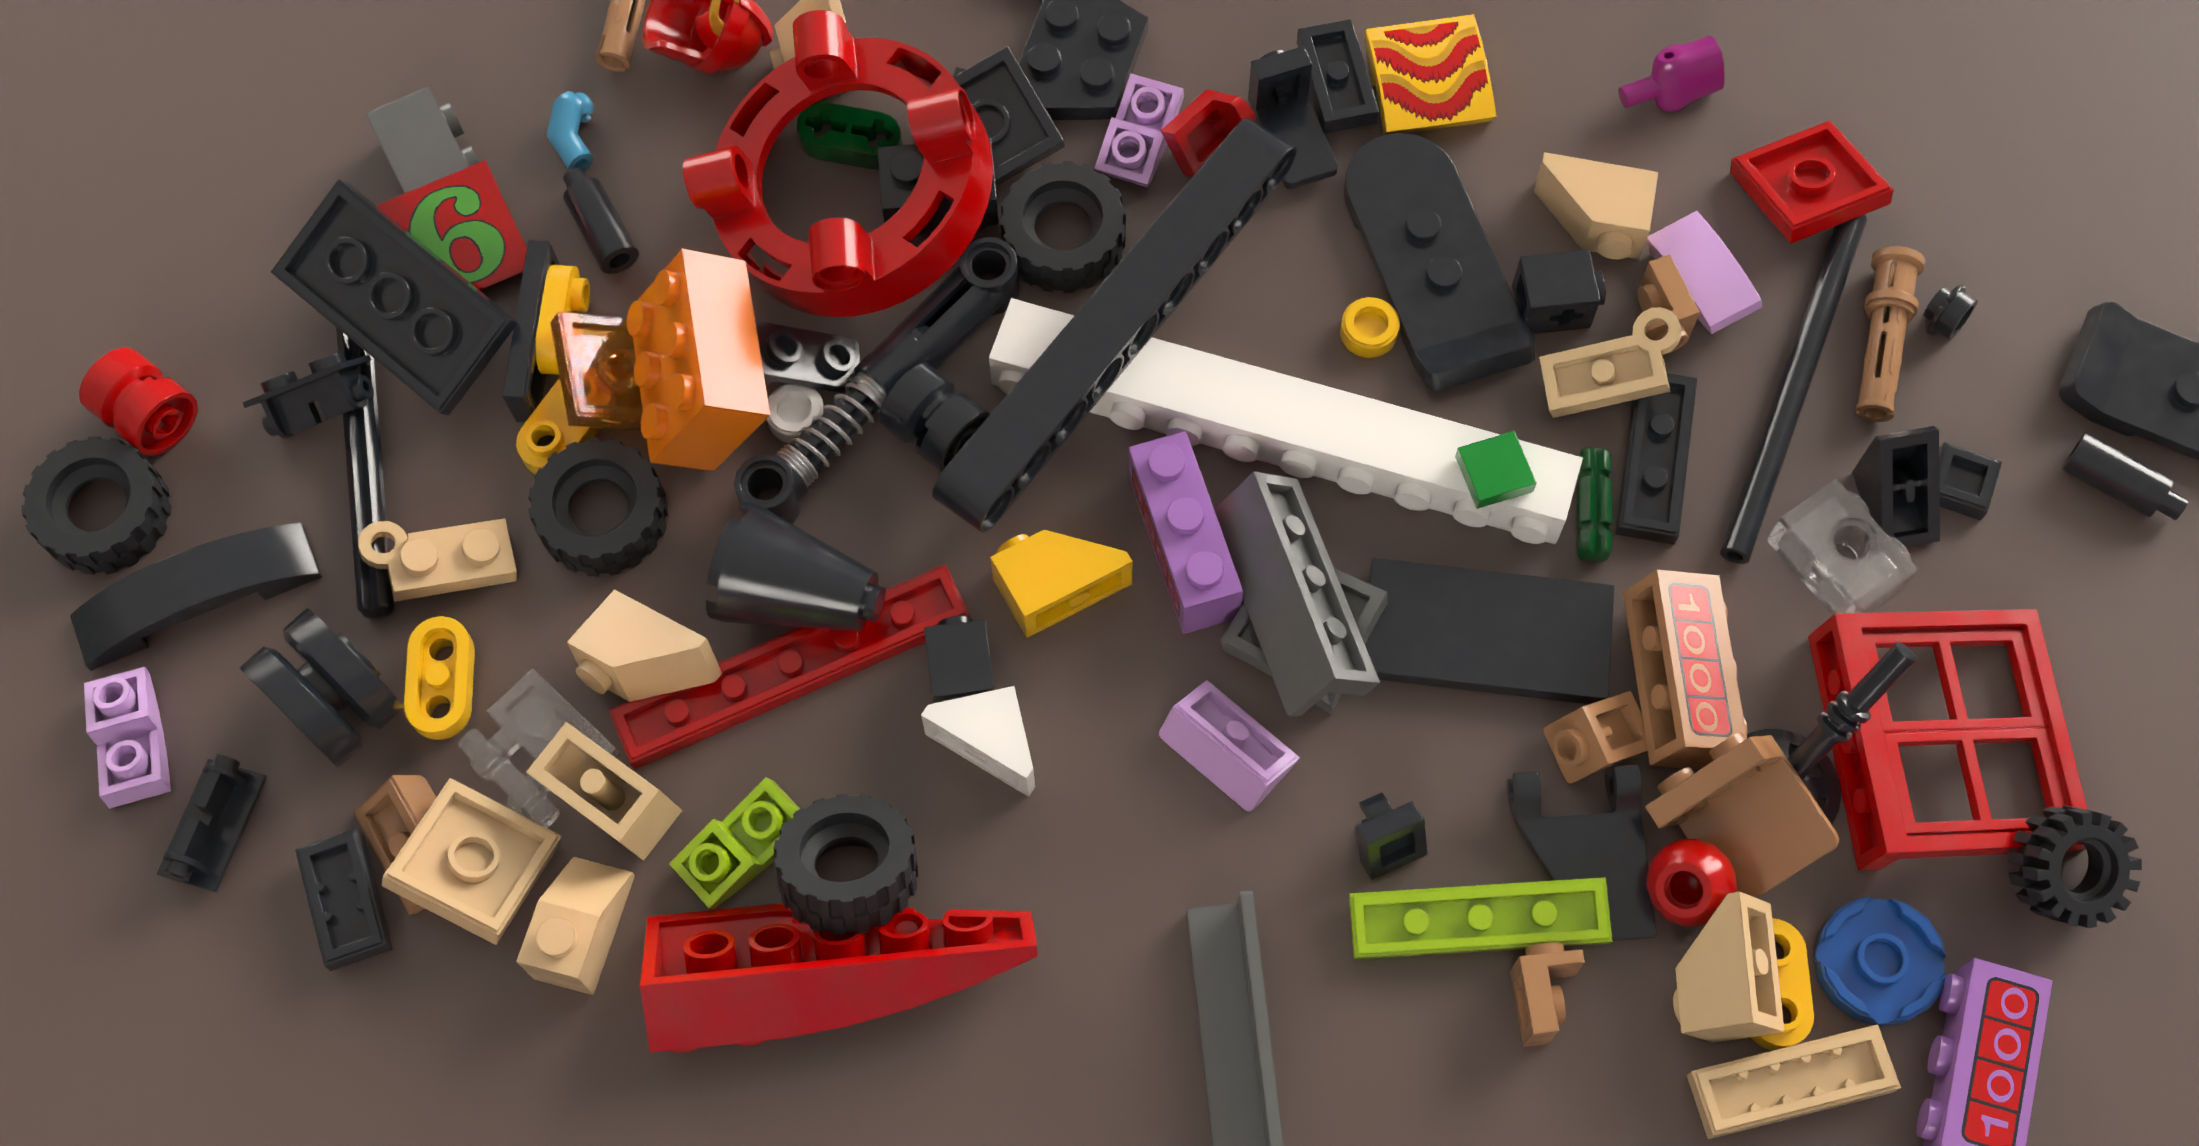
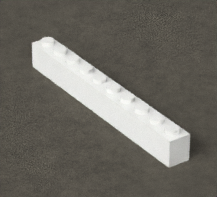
(1300, 427)

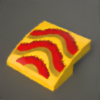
(1430, 74)

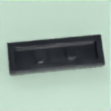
(523, 380)
(1657, 463)

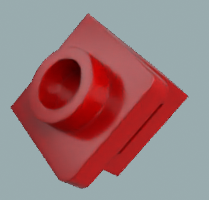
(1203, 127)

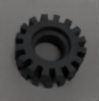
(2106, 871)

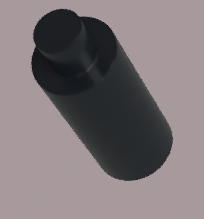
(599, 222)
(2123, 478)

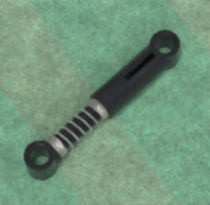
(924, 336)

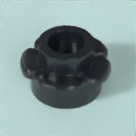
(1949, 311)

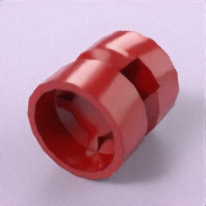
(137, 401)

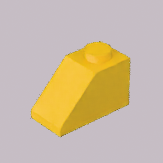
(1056, 576)

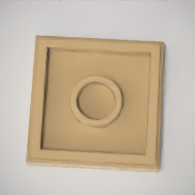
(471, 861)

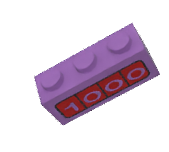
(1184, 532)
(1985, 1057)

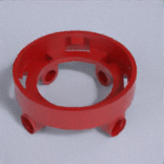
(842, 265)

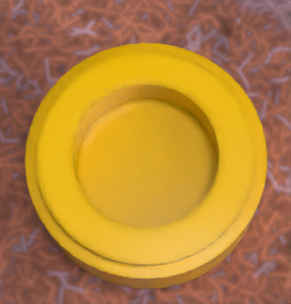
(1369, 327)

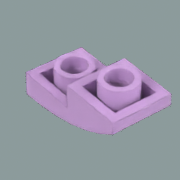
(1134, 137)
(1708, 270)
(128, 737)

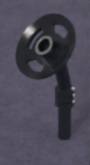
(1836, 726)

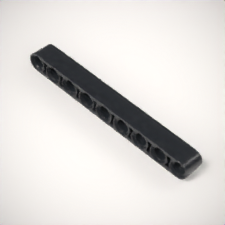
(1113, 326)

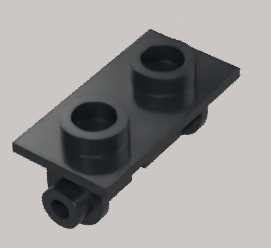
(290, 401)
(212, 824)

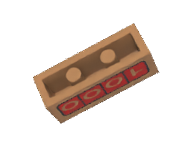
(1683, 666)

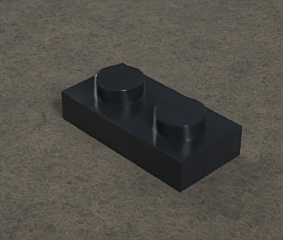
(1338, 76)

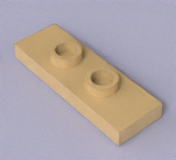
(1793, 1081)

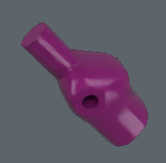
(1679, 76)

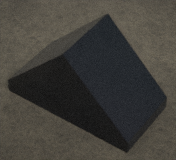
(1902, 484)

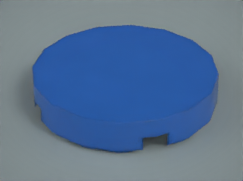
(1879, 961)

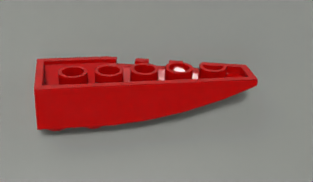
(768, 977)

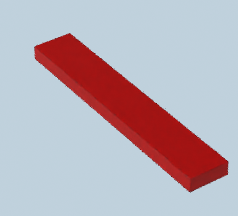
(784, 671)

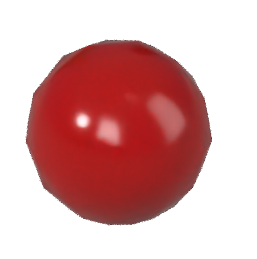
(1689, 881)

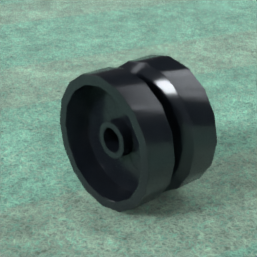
(323, 686)

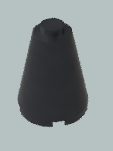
(788, 578)

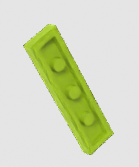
(1479, 918)

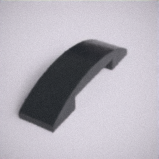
(190, 584)

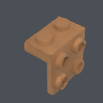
(1751, 810)

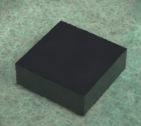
(1966, 480)

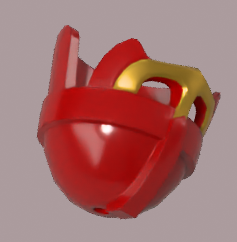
(707, 32)

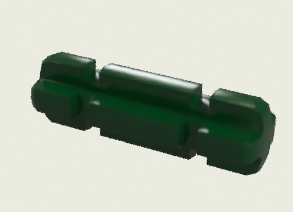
(1594, 505)

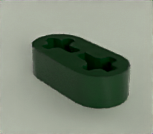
(849, 134)

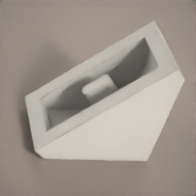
(985, 732)

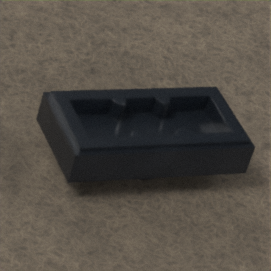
(343, 899)

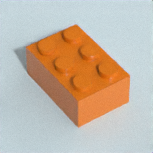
(698, 361)

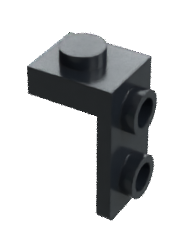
(1282, 105)
(806, 357)

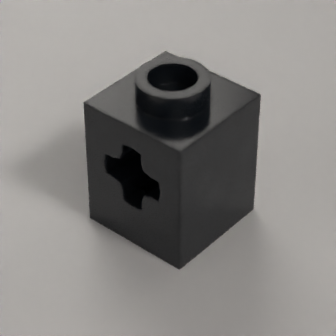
(1558, 291)
(958, 658)

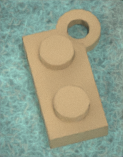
(1611, 369)
(442, 557)

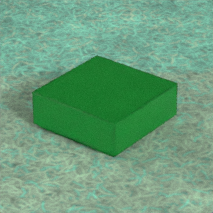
(1495, 469)

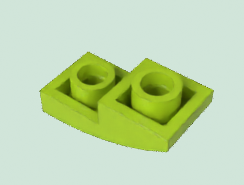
(738, 848)

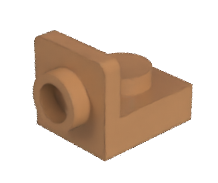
(1665, 288)
(1597, 736)
(1537, 1001)

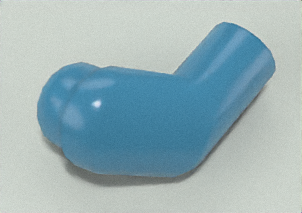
(563, 127)

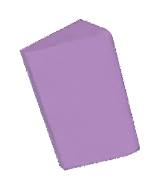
(1227, 745)

